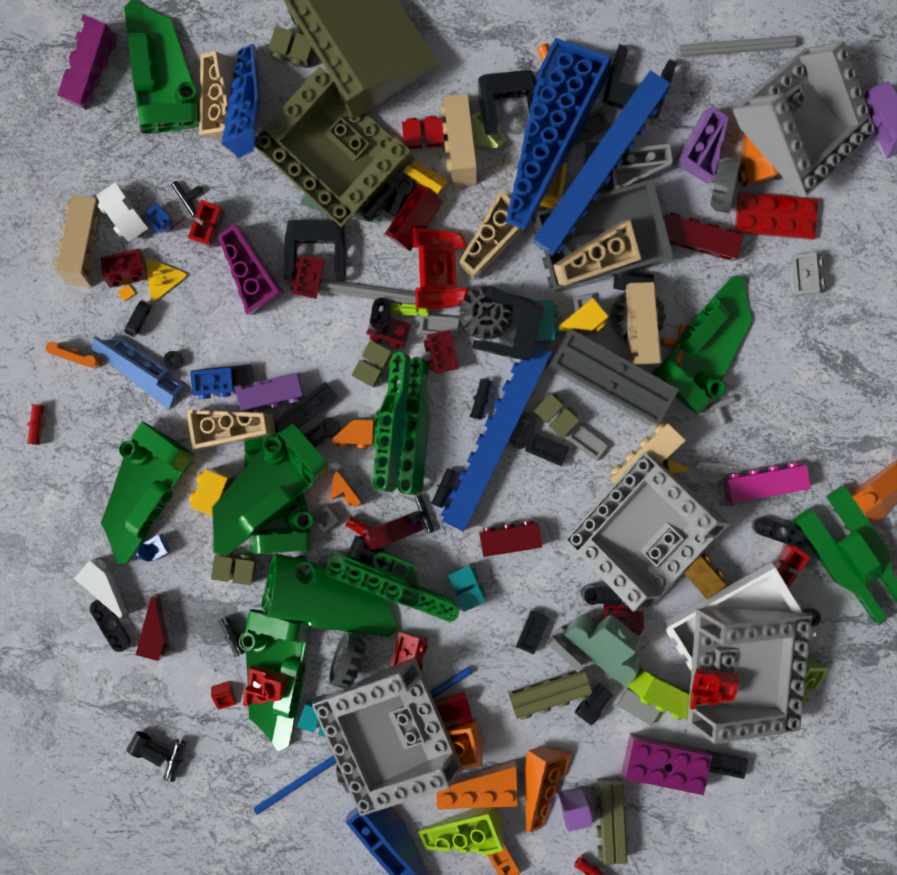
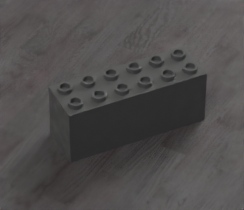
(612, 378)

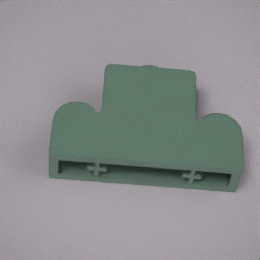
(607, 645)

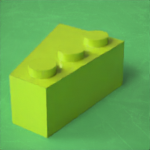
(661, 693)

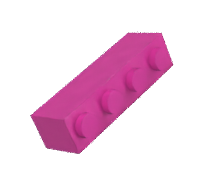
(766, 483)

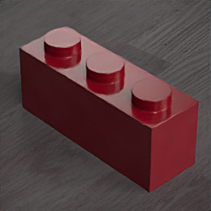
(415, 213)
(510, 538)

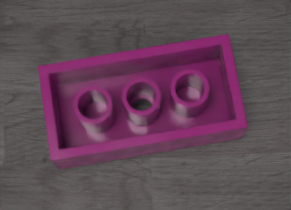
(647, 760)

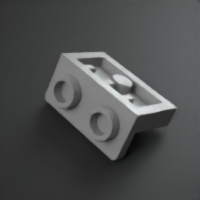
(808, 273)
(566, 650)

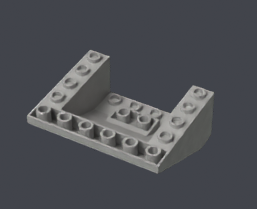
(808, 116)
(646, 533)
(771, 664)
(389, 738)

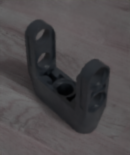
(503, 86)
(618, 93)
(314, 232)
(526, 329)

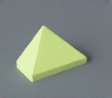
(479, 136)

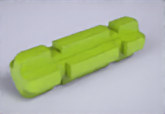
(408, 309)

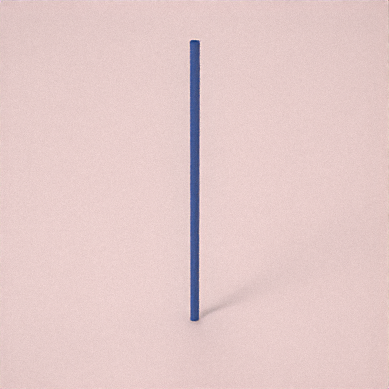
(331, 761)

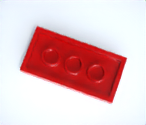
(776, 216)

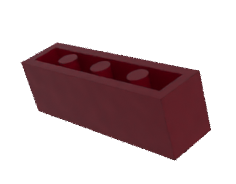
(702, 237)

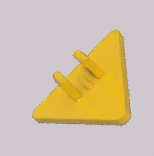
(161, 278)

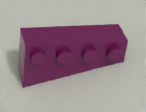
(87, 62)
(253, 278)

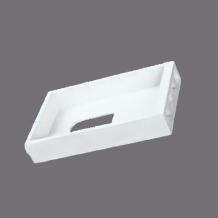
(756, 591)

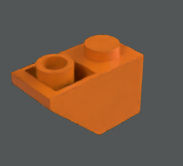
(356, 432)

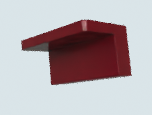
(454, 710)

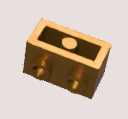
(706, 576)

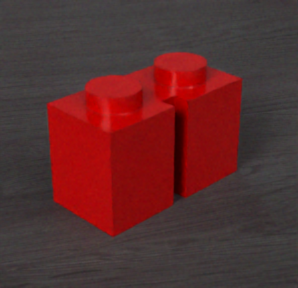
(433, 132)
(211, 216)
(790, 558)

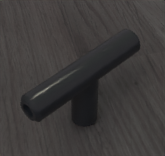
(187, 197)
(422, 514)

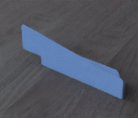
(140, 369)

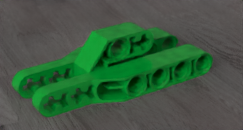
(396, 440)
(862, 549)
(407, 588)

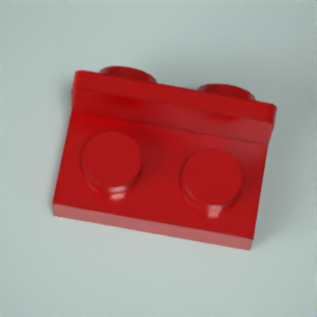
(409, 647)

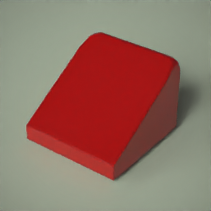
(223, 695)

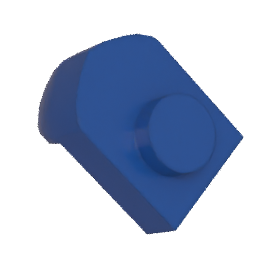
(158, 218)
(153, 548)

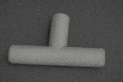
(717, 407)

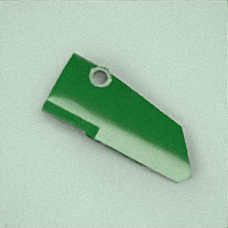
(158, 72)
(708, 347)
(142, 488)
(266, 488)
(283, 532)
(322, 600)
(279, 648)

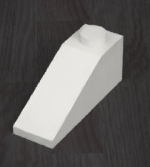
(101, 584)

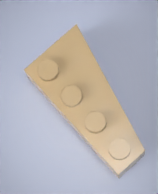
(215, 91)
(460, 140)
(491, 238)
(78, 241)
(605, 252)
(642, 324)

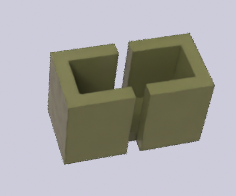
(287, 47)
(366, 372)
(563, 422)
(244, 568)

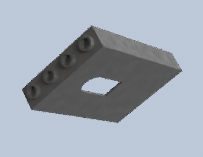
(632, 203)

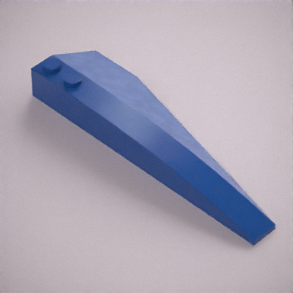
(560, 105)

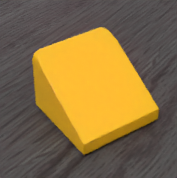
(675, 467)

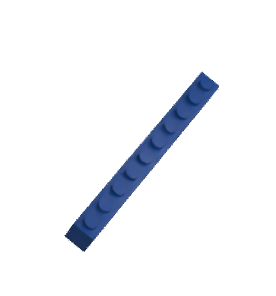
(601, 162)
(495, 438)

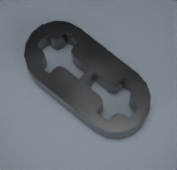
(383, 316)
(138, 318)
(527, 433)

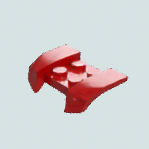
(438, 268)

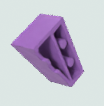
(883, 112)
(703, 145)
(270, 393)
(576, 809)

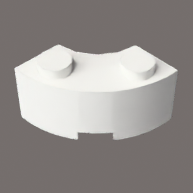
(121, 212)

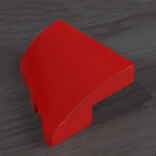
(264, 686)
(713, 687)

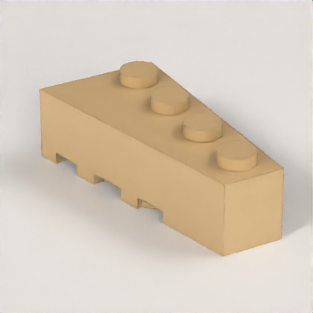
(223, 428)
(658, 444)

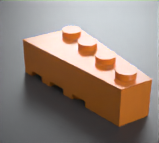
(482, 789)

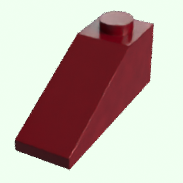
(390, 531)
(154, 632)

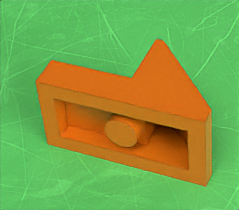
(341, 485)

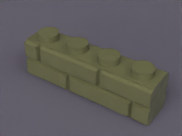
(550, 693)
(612, 821)

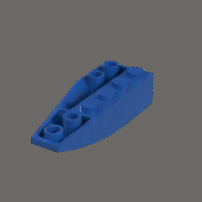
(243, 105)
(387, 840)

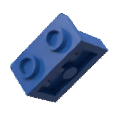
(211, 382)

